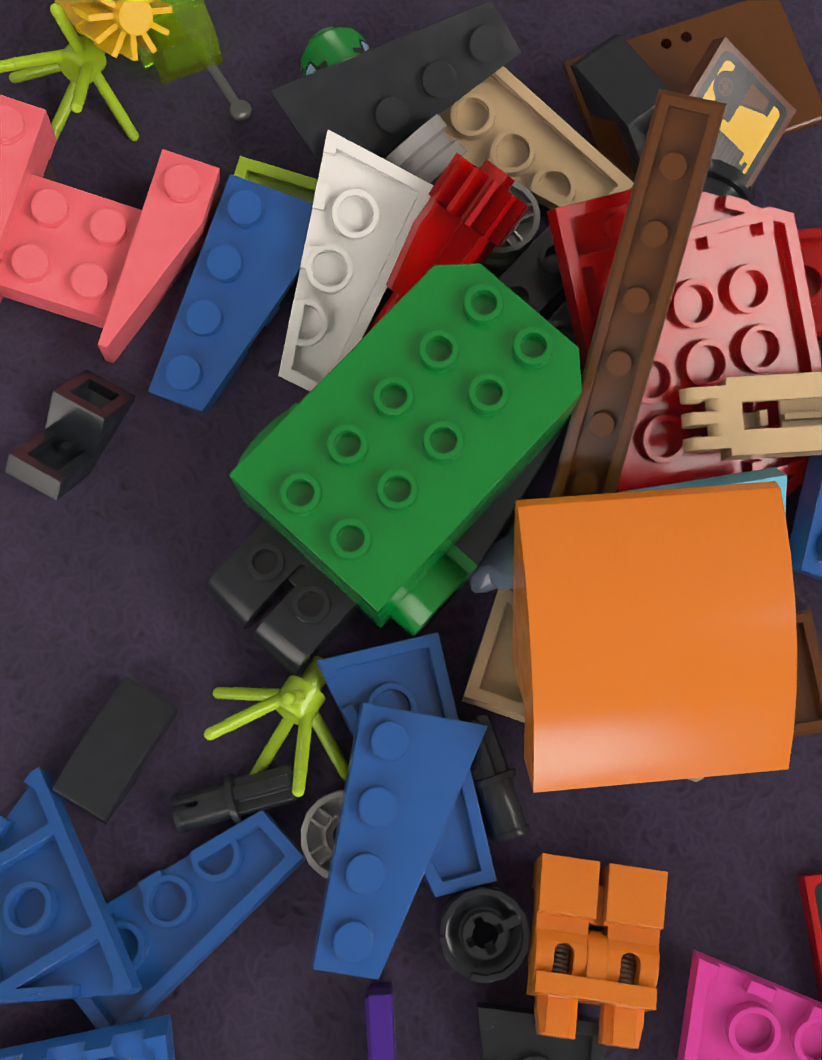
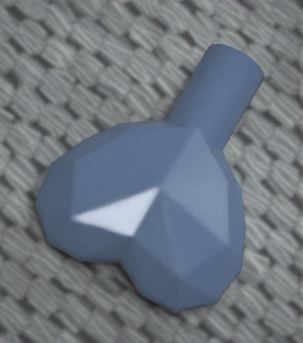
(496, 566)

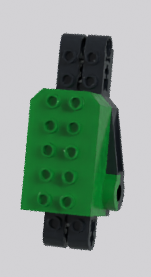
(404, 458)

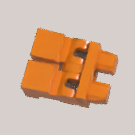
(630, 912)

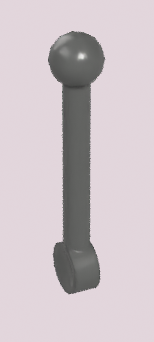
(239, 109)

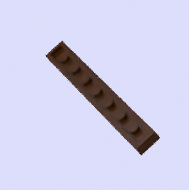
(638, 291)

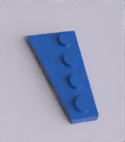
(190, 909)

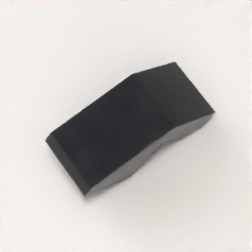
(620, 90)
(77, 430)

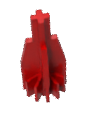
(456, 226)

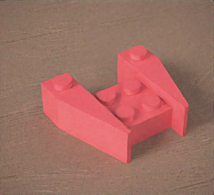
(89, 252)

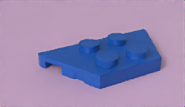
(52, 912)

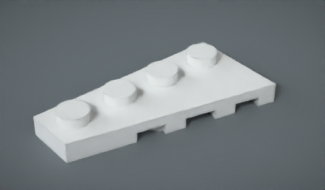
(350, 249)

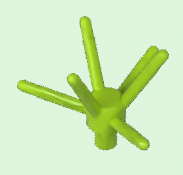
(80, 64)
(299, 705)

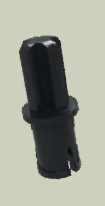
(496, 786)
(233, 798)

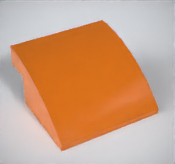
(654, 635)

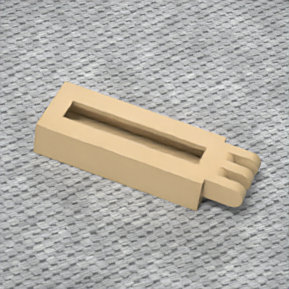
(798, 409)

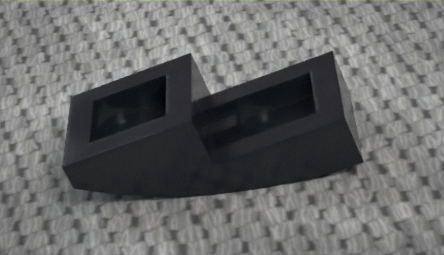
(114, 750)

